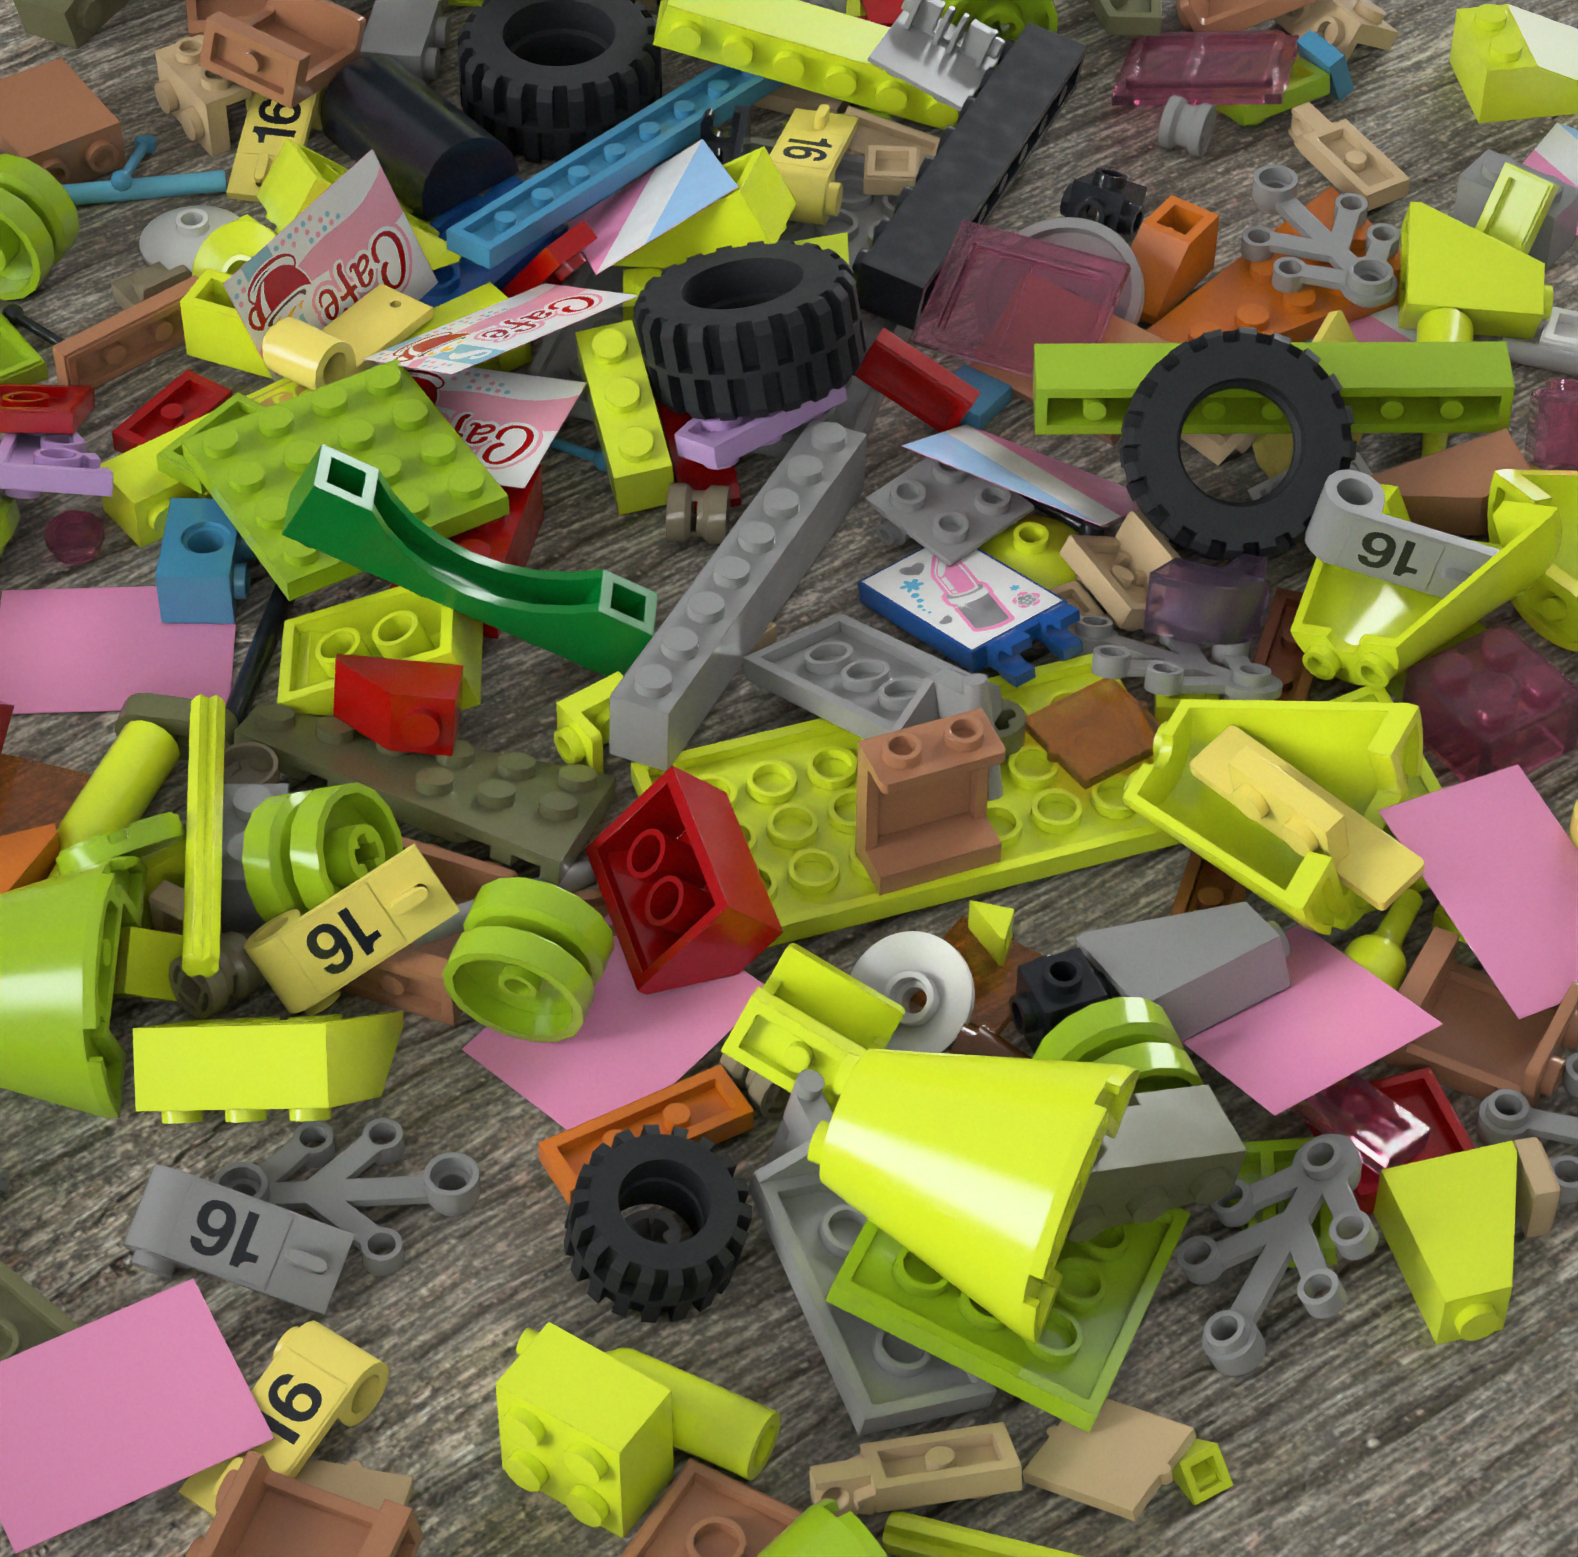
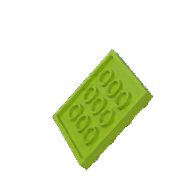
(368, 416)
(1085, 1334)

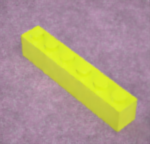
(799, 48)

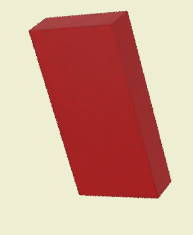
(916, 382)

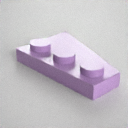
(722, 443)
(50, 464)

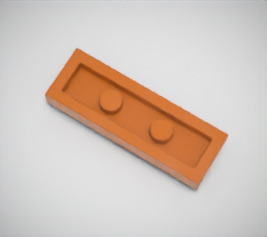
(703, 1103)

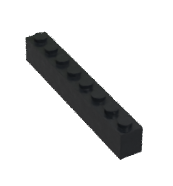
(969, 172)

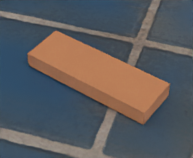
(123, 340)

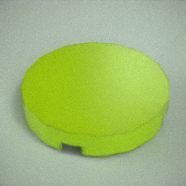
(137, 840)

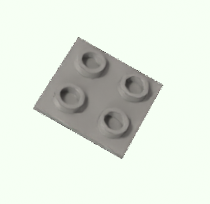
(936, 53)
(944, 509)

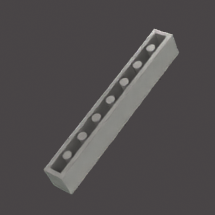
(736, 596)

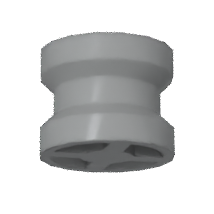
(1187, 125)

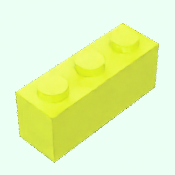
(625, 416)

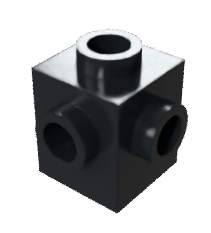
(1109, 194)
(1053, 990)

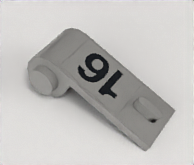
(1355, 535)
(235, 1238)

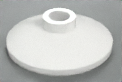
(179, 233)
(916, 963)

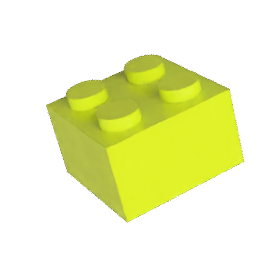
(585, 1430)

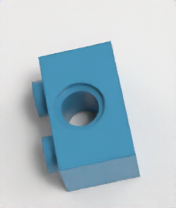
(201, 564)

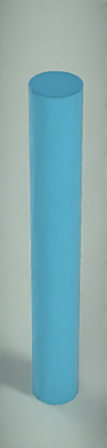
(148, 188)

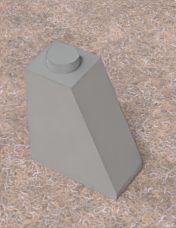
(1193, 963)

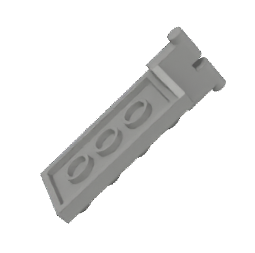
(870, 681)
(813, 1230)

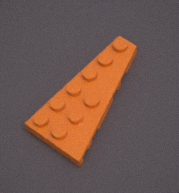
(1246, 298)

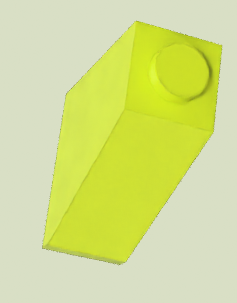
(1468, 271)
(1454, 1237)

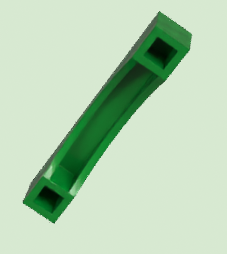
(358, 519)

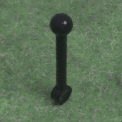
(16, 316)
(1080, 525)

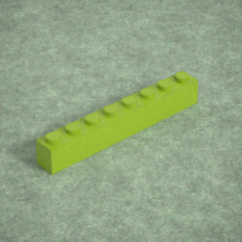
(1386, 383)

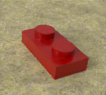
(554, 262)
(176, 405)

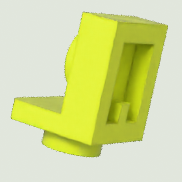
(585, 723)

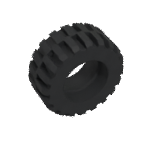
(556, 71)
(750, 330)
(1220, 363)

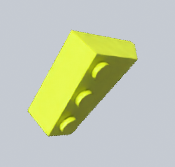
(303, 175)
(262, 1065)

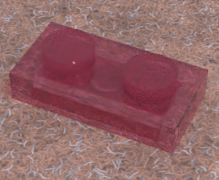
(1374, 1122)

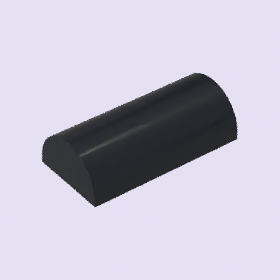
(419, 137)

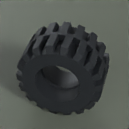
(667, 1174)

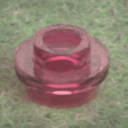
(74, 536)

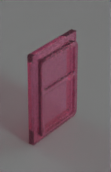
(1207, 68)
(1015, 292)

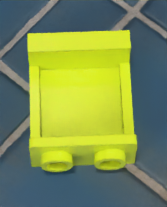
(810, 1021)

